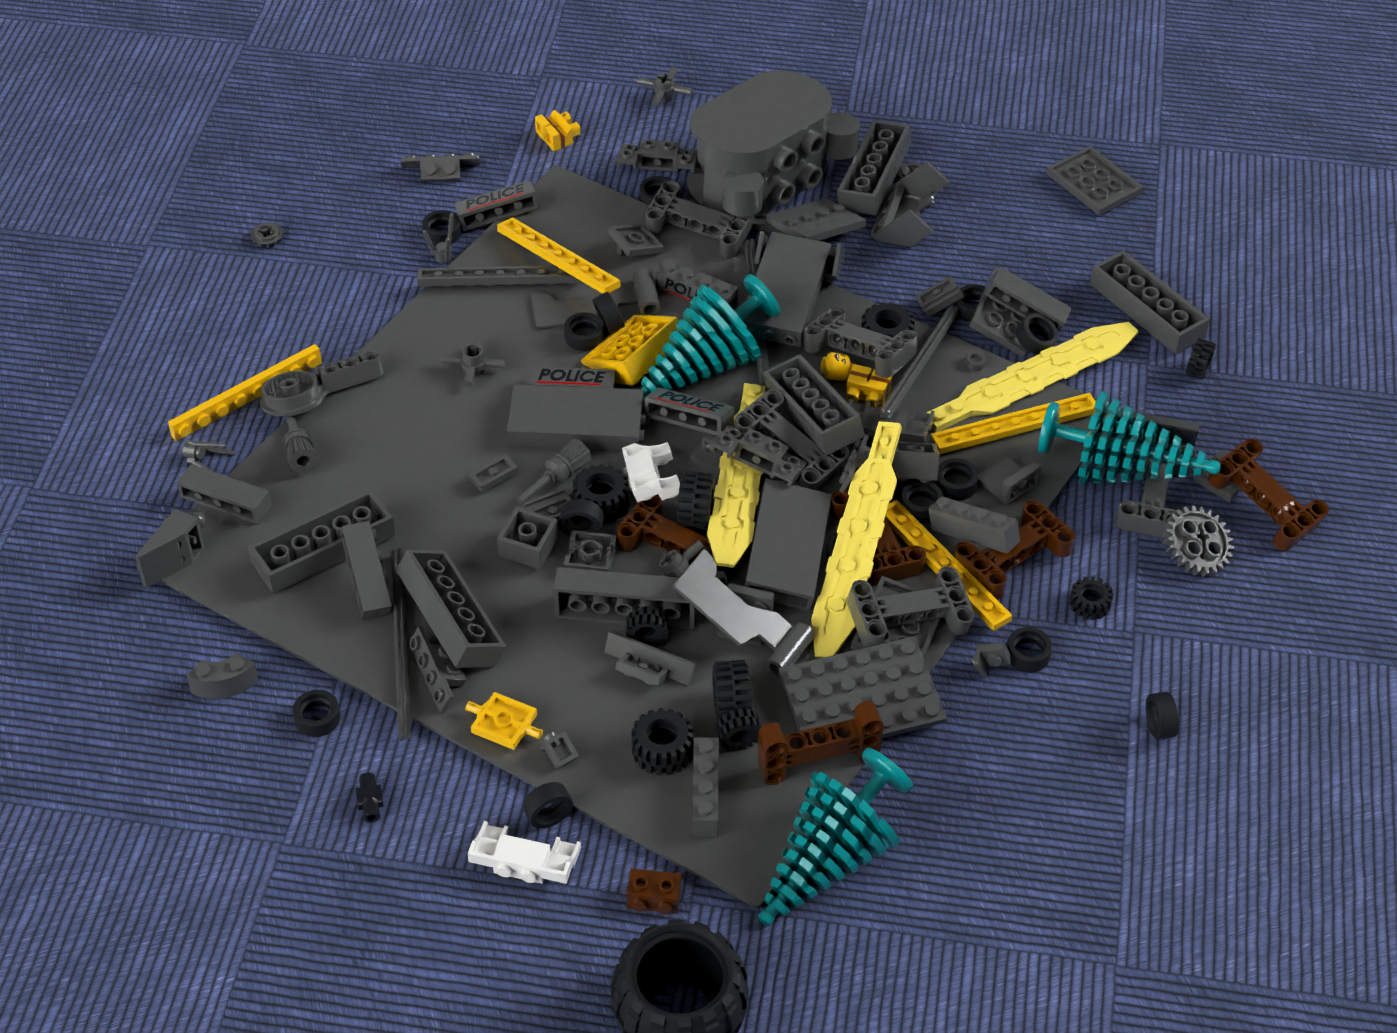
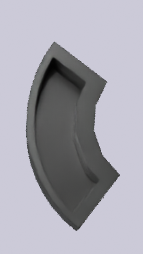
(222, 678)

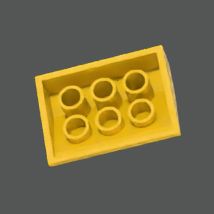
(632, 347)

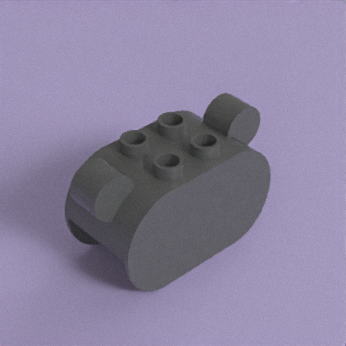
(766, 143)

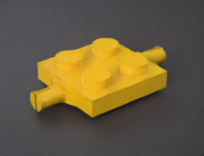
(503, 720)

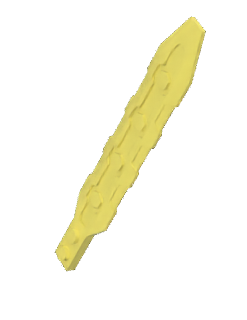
(1034, 374)
(735, 502)
(856, 541)

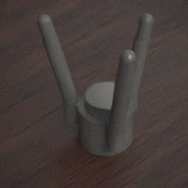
(443, 249)
(196, 450)

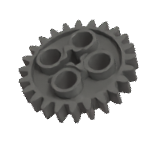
(1197, 541)

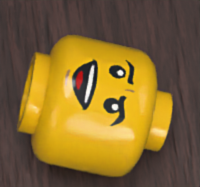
(836, 366)

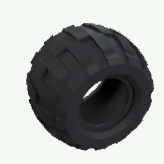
(679, 955)

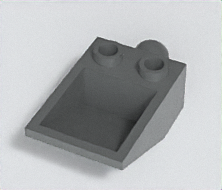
(171, 547)

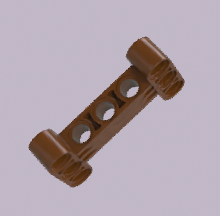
(1268, 494)
(648, 525)
(1038, 530)
(889, 558)
(818, 743)

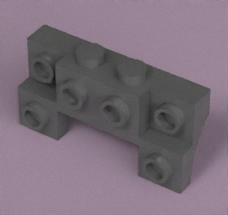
(658, 156)
(913, 428)
(760, 453)

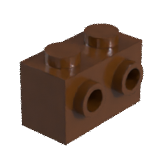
(653, 891)

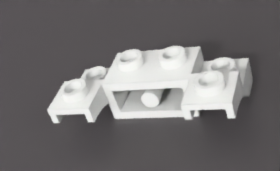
(644, 474)
(523, 857)

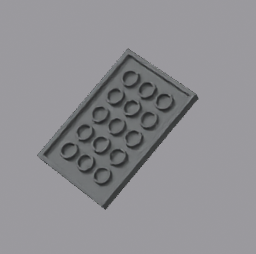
(886, 673)

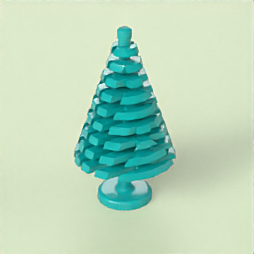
(710, 338)
(1102, 440)
(834, 835)

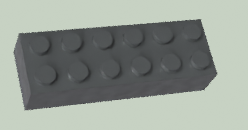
(874, 167)
(1149, 301)
(815, 405)
(316, 541)
(612, 595)
(450, 608)

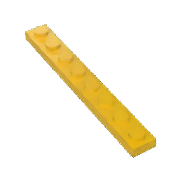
(558, 256)
(240, 394)
(1010, 424)
(937, 556)

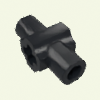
(369, 797)

